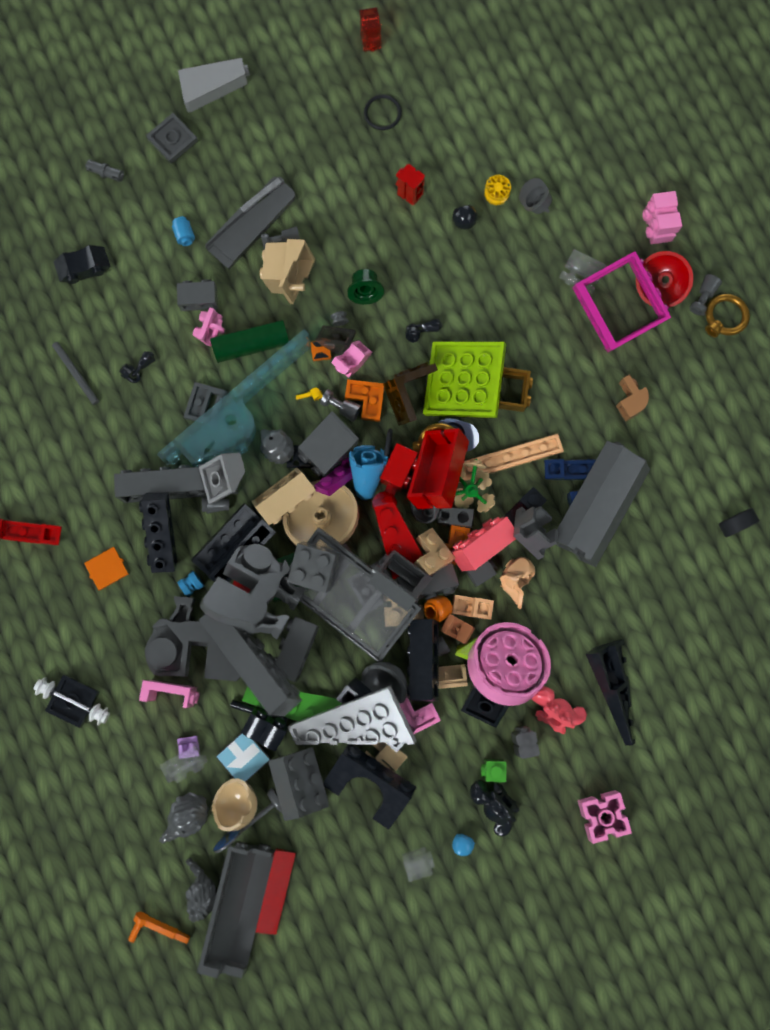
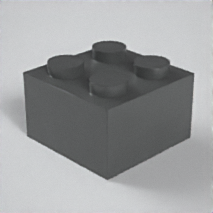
(314, 567)

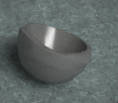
(424, 515)

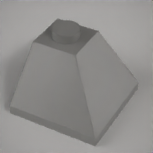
(222, 475)

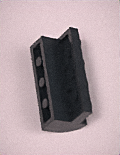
(240, 530)

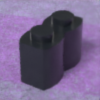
(265, 729)

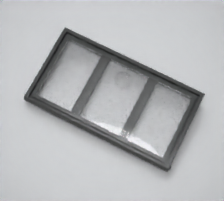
(355, 605)

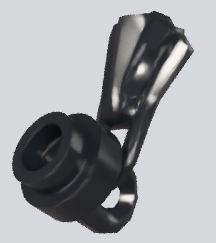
(413, 333)
(146, 359)

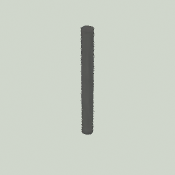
(75, 373)

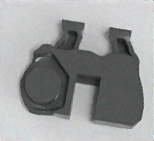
(266, 578)
(171, 645)

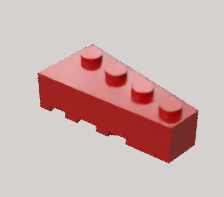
(395, 531)

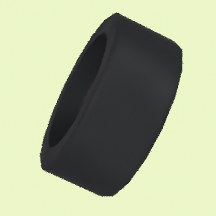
(739, 522)

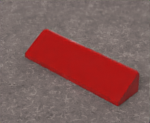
(275, 892)

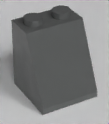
(328, 445)

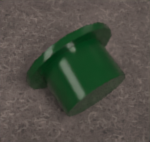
(365, 287)

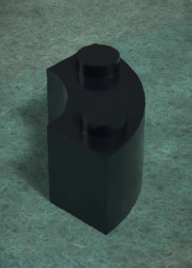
(82, 264)

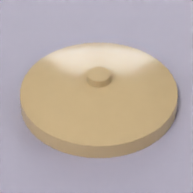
(334, 514)

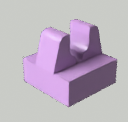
(187, 742)

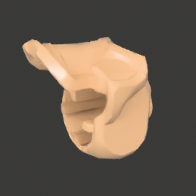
(515, 576)

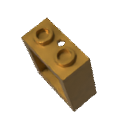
(527, 384)

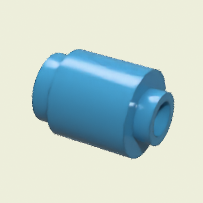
(183, 231)

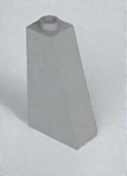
(211, 81)

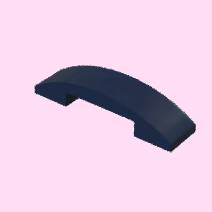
(567, 469)

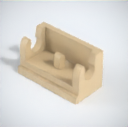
(452, 676)

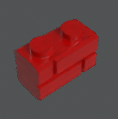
(410, 184)

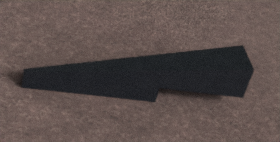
(610, 674)

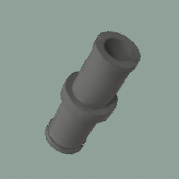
(104, 170)

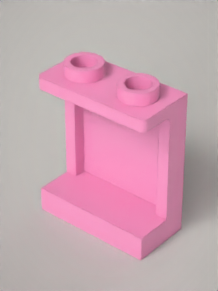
(150, 688)

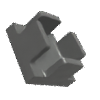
(531, 534)

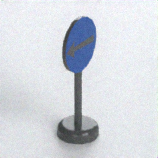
(231, 836)

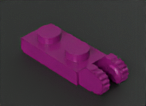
(335, 479)

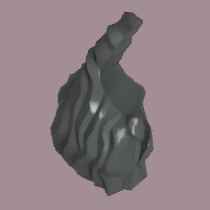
(185, 817)
(200, 895)

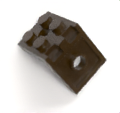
(398, 394)

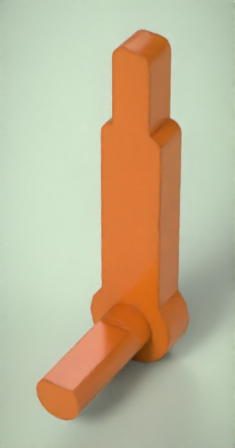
(142, 919)

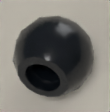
(464, 217)

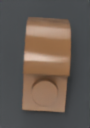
(635, 400)

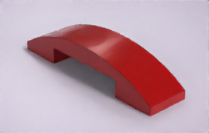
(30, 532)

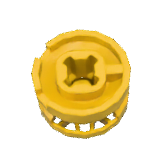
(497, 190)

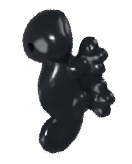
(497, 806)

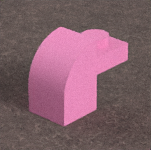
(352, 359)

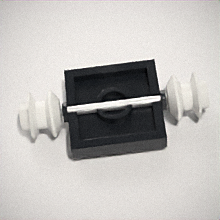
(72, 701)

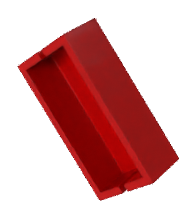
(438, 469)

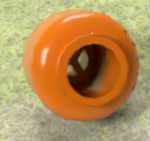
(438, 608)

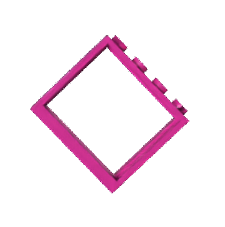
(645, 280)

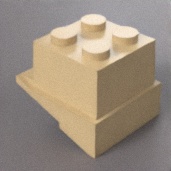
(286, 267)

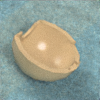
(234, 805)

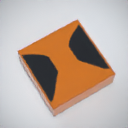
(319, 352)

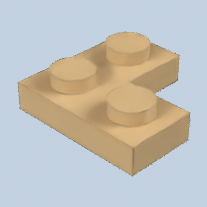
(437, 553)

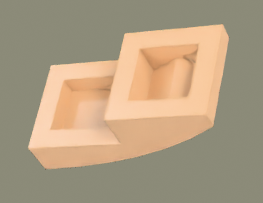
(472, 607)

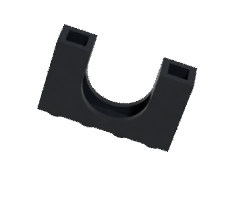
(395, 789)

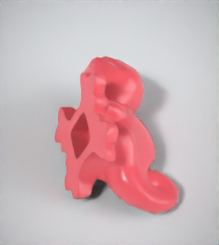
(558, 711)

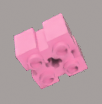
(662, 217)
(615, 822)

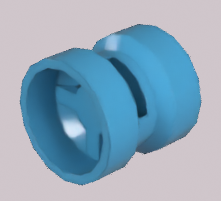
(190, 584)

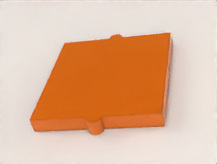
(106, 568)

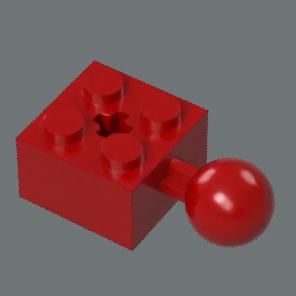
(397, 471)

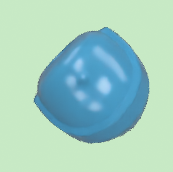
(463, 844)

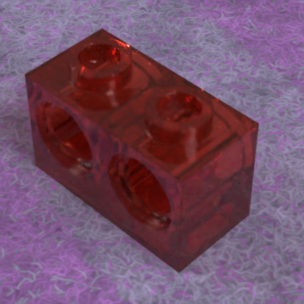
(370, 29)

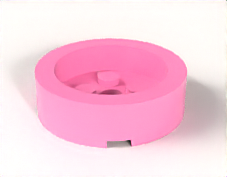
(496, 676)

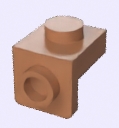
(457, 629)

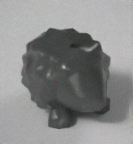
(276, 446)

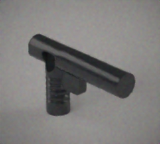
(296, 457)

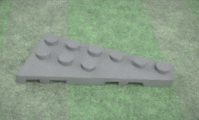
(360, 721)

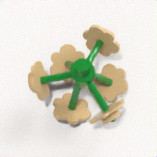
(480, 479)

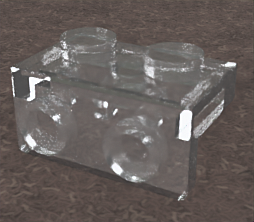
(183, 763)

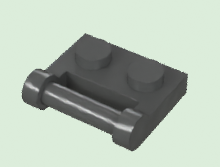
(200, 400)

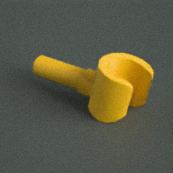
(314, 392)

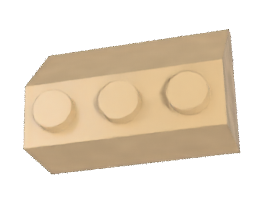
(283, 496)

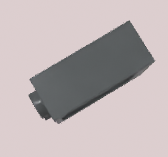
(405, 570)

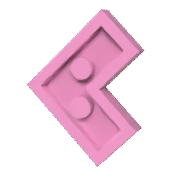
(420, 718)

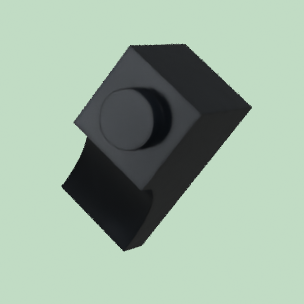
(529, 500)

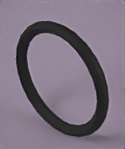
(381, 127)
(388, 443)

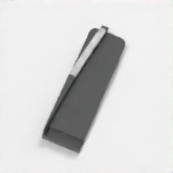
(250, 222)

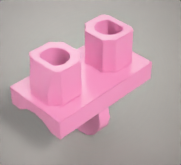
(211, 326)

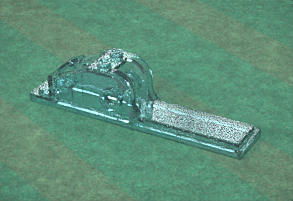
(212, 428)

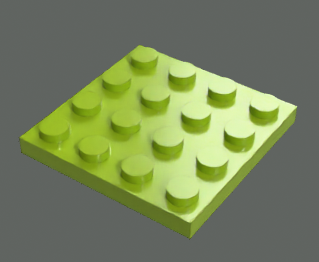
(466, 379)

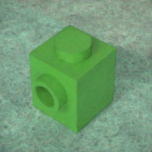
(494, 770)

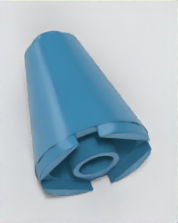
(366, 470)

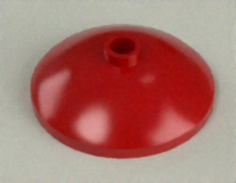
(679, 273)

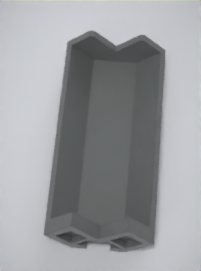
(602, 502)
(236, 910)

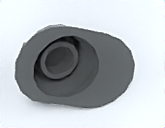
(535, 196)

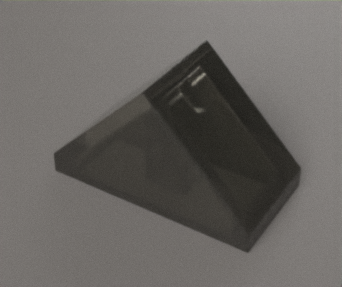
(335, 338)

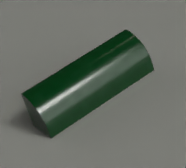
(249, 341)

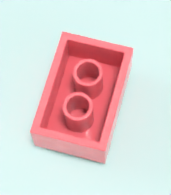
(483, 543)

